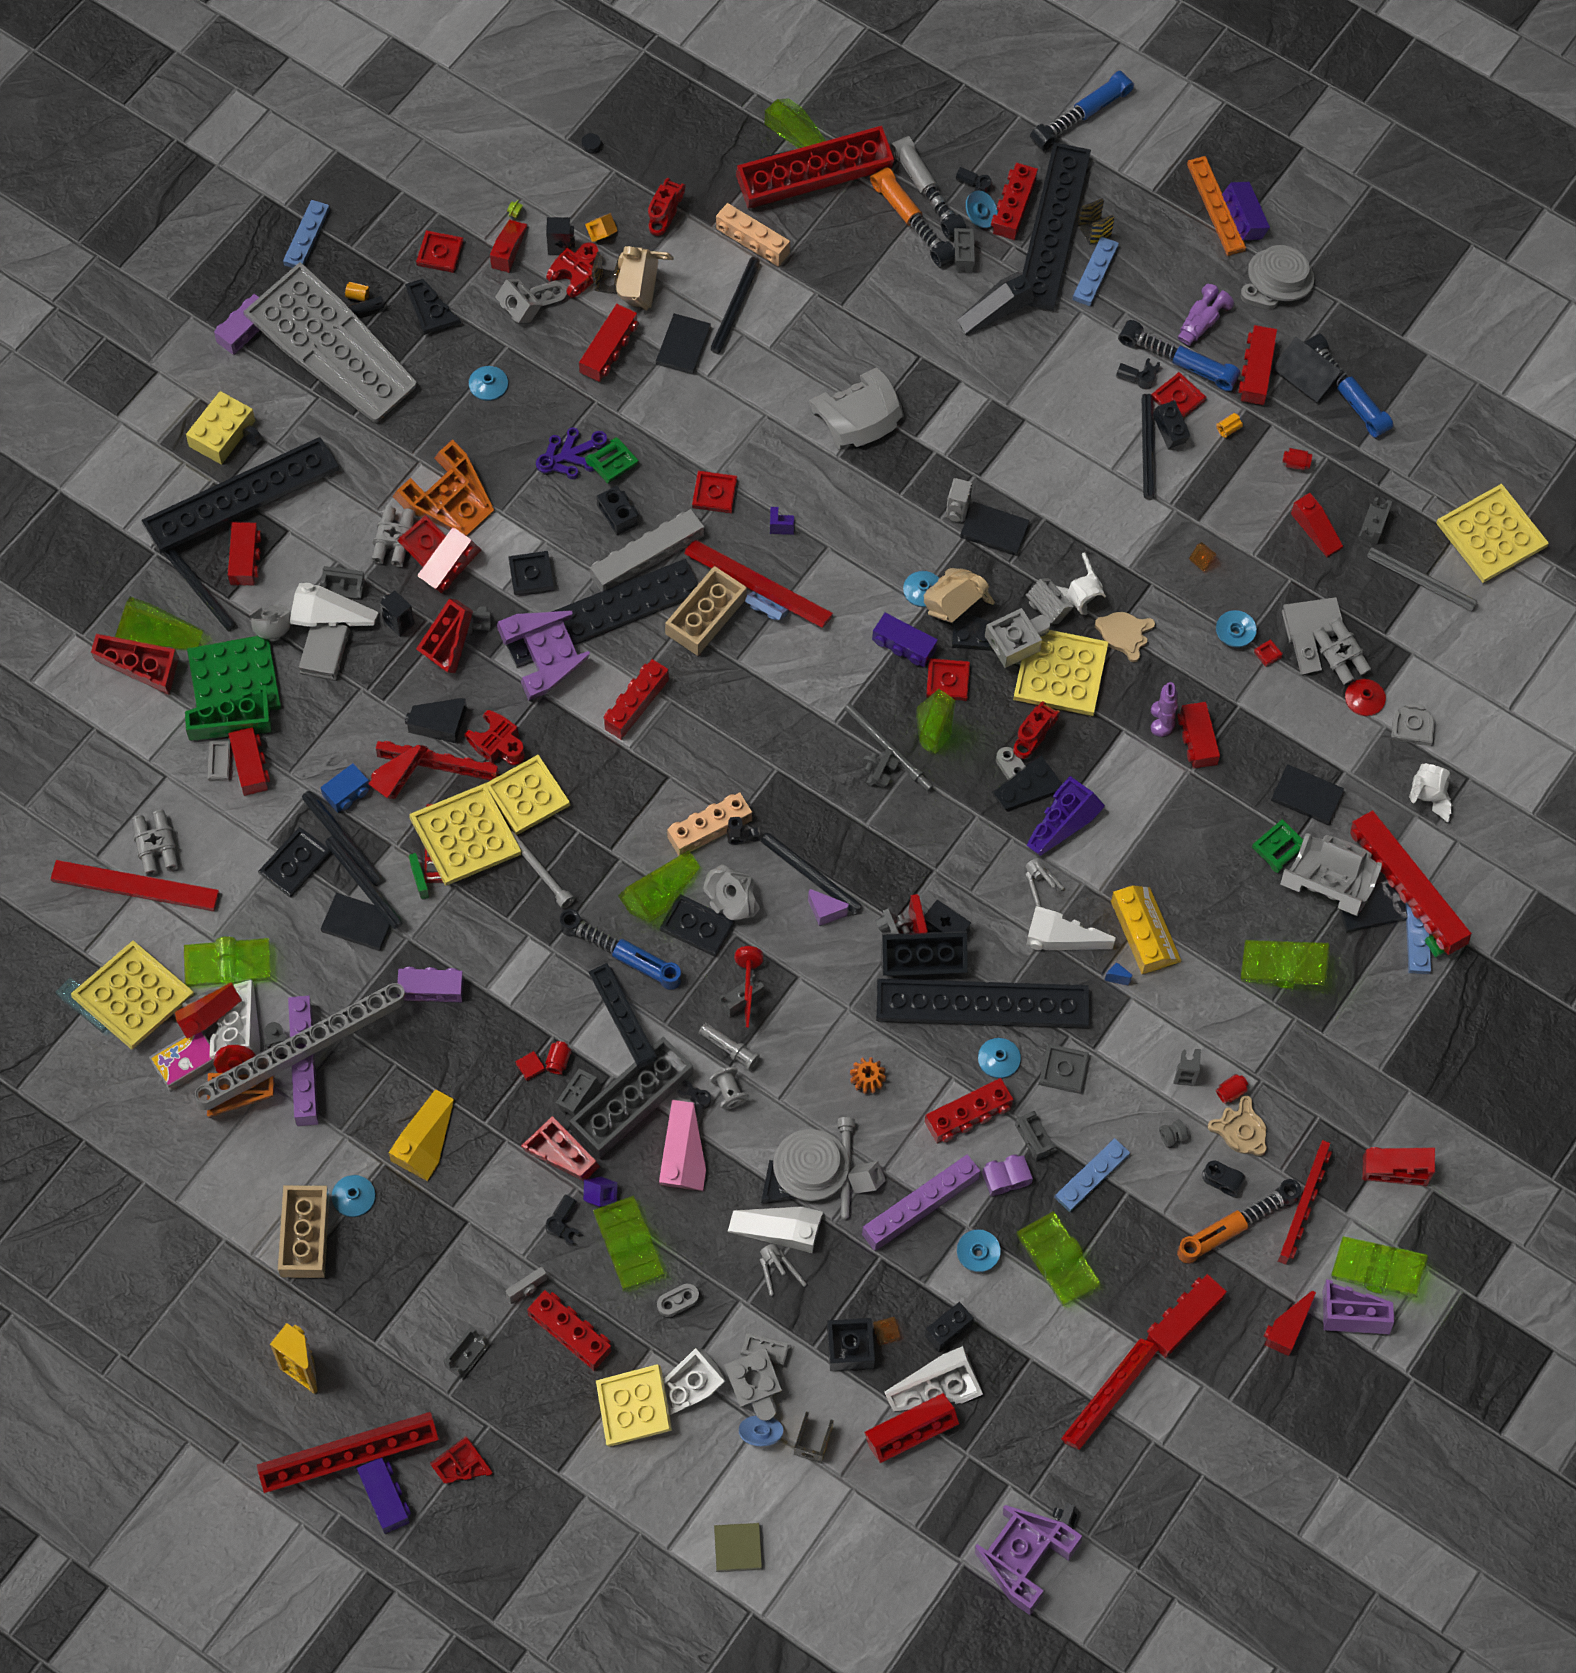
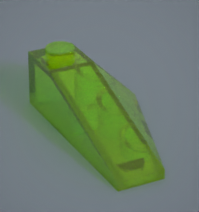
(792, 123)
(155, 626)
(935, 720)
(657, 891)

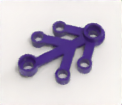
(568, 453)

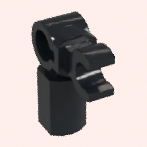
(982, 182)
(1133, 375)
(738, 835)
(700, 1097)
(554, 1224)

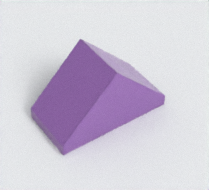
(826, 908)

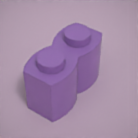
(1007, 1175)

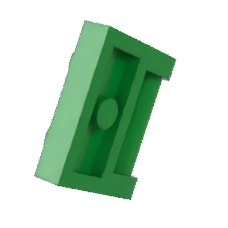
(615, 464)
(1274, 841)

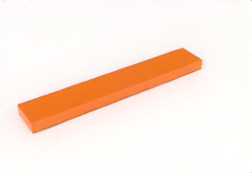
(1216, 205)

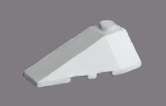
(1052, 932)

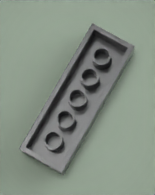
(630, 1099)

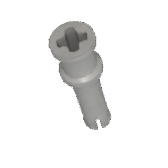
(736, 1051)

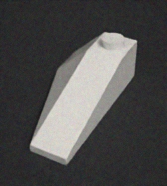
(319, 605)
(239, 1024)
(781, 1226)
(946, 1374)
(692, 1381)

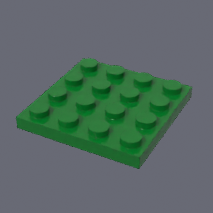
(231, 669)

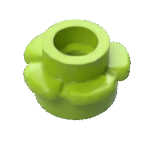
(514, 209)

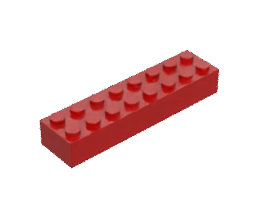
(814, 167)

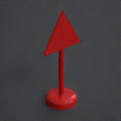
(748, 958)

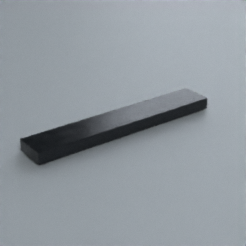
(623, 1015)

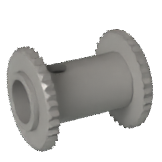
(728, 1086)

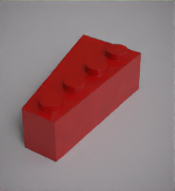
(138, 660)

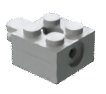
(1016, 629)
(755, 1383)

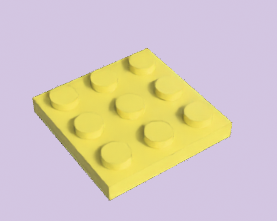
(527, 794)
(633, 1405)

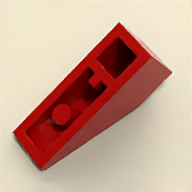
(507, 245)
(1316, 524)
(394, 774)
(207, 1010)
(1288, 1325)

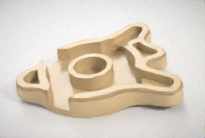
(1124, 632)
(1241, 1129)

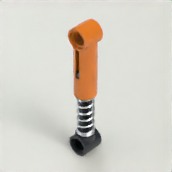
(886, 183)
(1236, 1222)

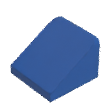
(1118, 975)

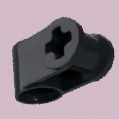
(1225, 1178)

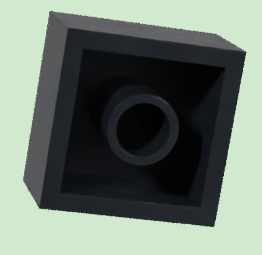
(850, 1344)

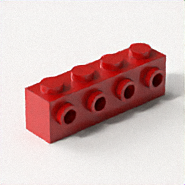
(1015, 201)
(608, 343)
(1258, 365)
(636, 698)
(969, 1110)
(1186, 1315)
(569, 1329)
(911, 1427)

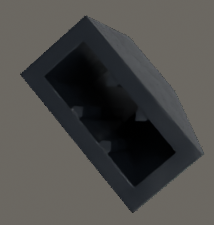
(437, 719)

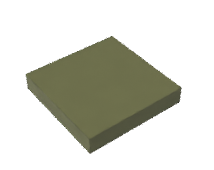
(737, 1547)

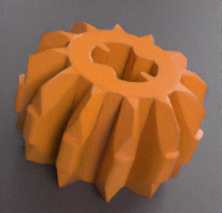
(859, 1072)

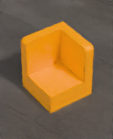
(601, 227)

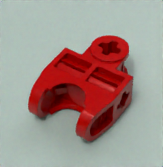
(665, 205)
(575, 267)
(1034, 729)
(498, 740)

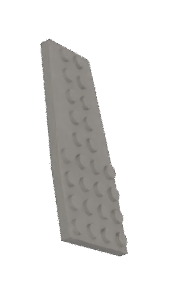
(330, 343)

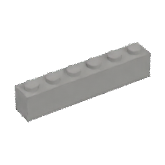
(647, 551)

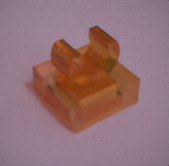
(1202, 556)
(886, 1330)

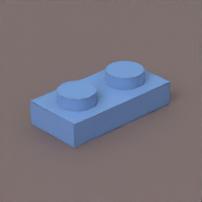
(761, 603)

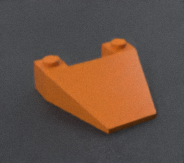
(454, 499)

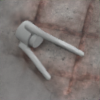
(1038, 871)
(773, 1257)

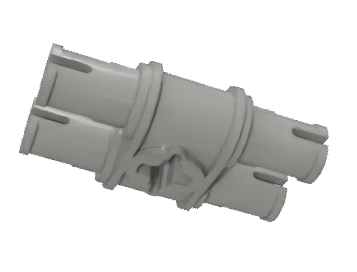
(389, 533)
(1344, 641)
(145, 843)

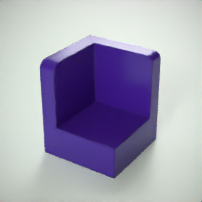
(781, 523)
(600, 1191)

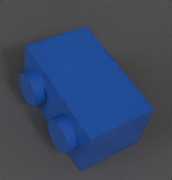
(345, 788)

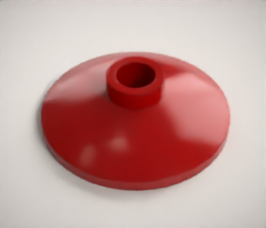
(1363, 704)

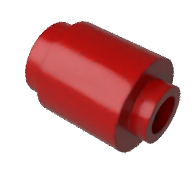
(1297, 459)
(558, 1057)
(1232, 1088)

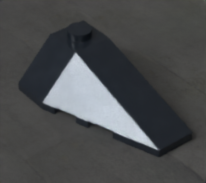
(998, 302)

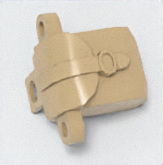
(638, 275)
(955, 594)

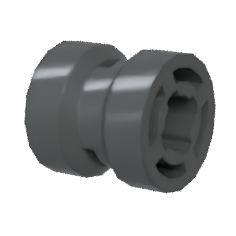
(1173, 1133)

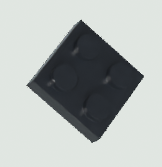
(531, 572)

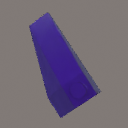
(1069, 812)

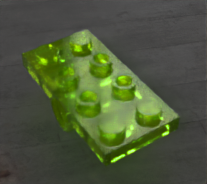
(227, 961)
(1285, 963)
(628, 1243)
(1058, 1258)
(1379, 1267)

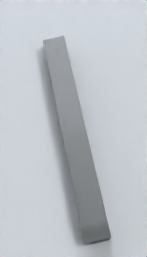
(294, 1054)

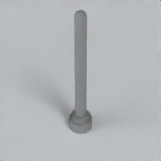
(563, 897)
(846, 1127)

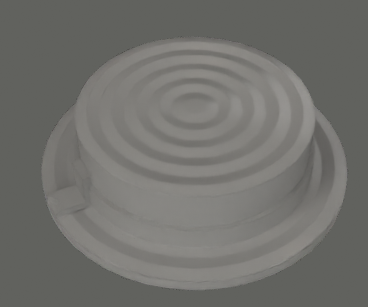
(1281, 273)
(811, 1164)

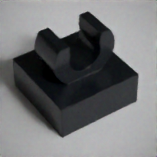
(1068, 1515)

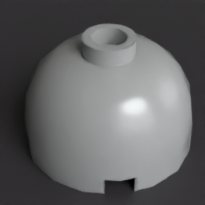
(270, 623)

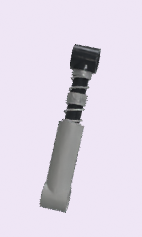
(905, 152)

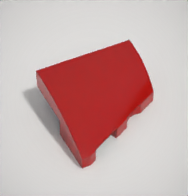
(460, 1462)

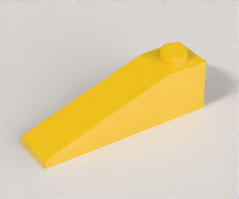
(422, 1140)

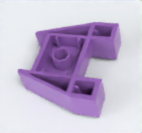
(548, 647)
(1019, 1551)

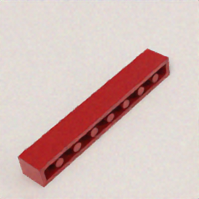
(1411, 883)
(347, 1452)

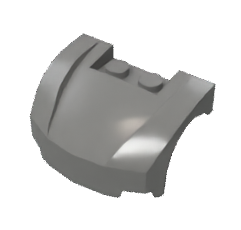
(860, 412)
(1334, 869)

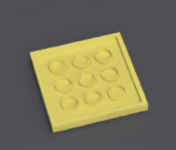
(1492, 533)
(1063, 673)
(465, 834)
(132, 994)

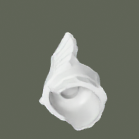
(1084, 588)
(1432, 785)

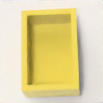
(220, 427)

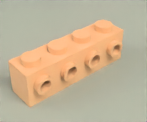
(752, 234)
(708, 824)

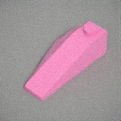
(683, 1155)

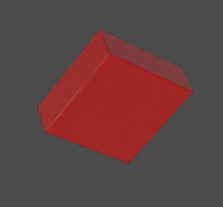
(1268, 653)
(530, 1066)

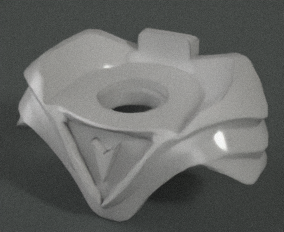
(733, 903)

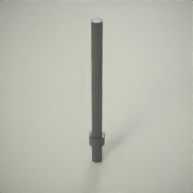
(915, 773)

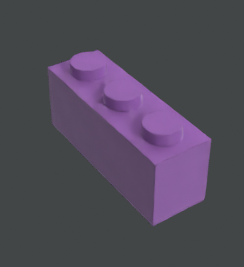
(236, 329)
(431, 984)

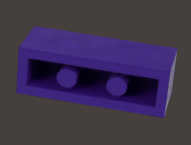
(1245, 210)
(904, 640)
(384, 1495)

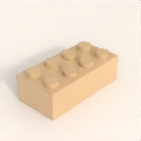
(705, 610)
(303, 1231)

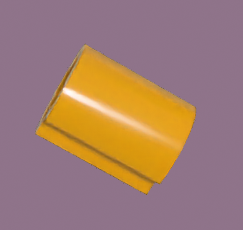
(357, 292)
(1229, 425)

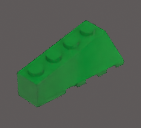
(230, 715)

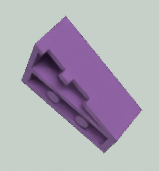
(1354, 1311)

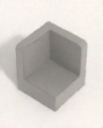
(866, 1177)

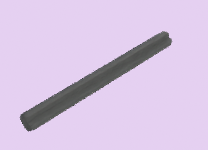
(1422, 578)

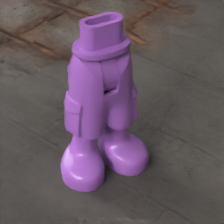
(1203, 317)
(1165, 711)

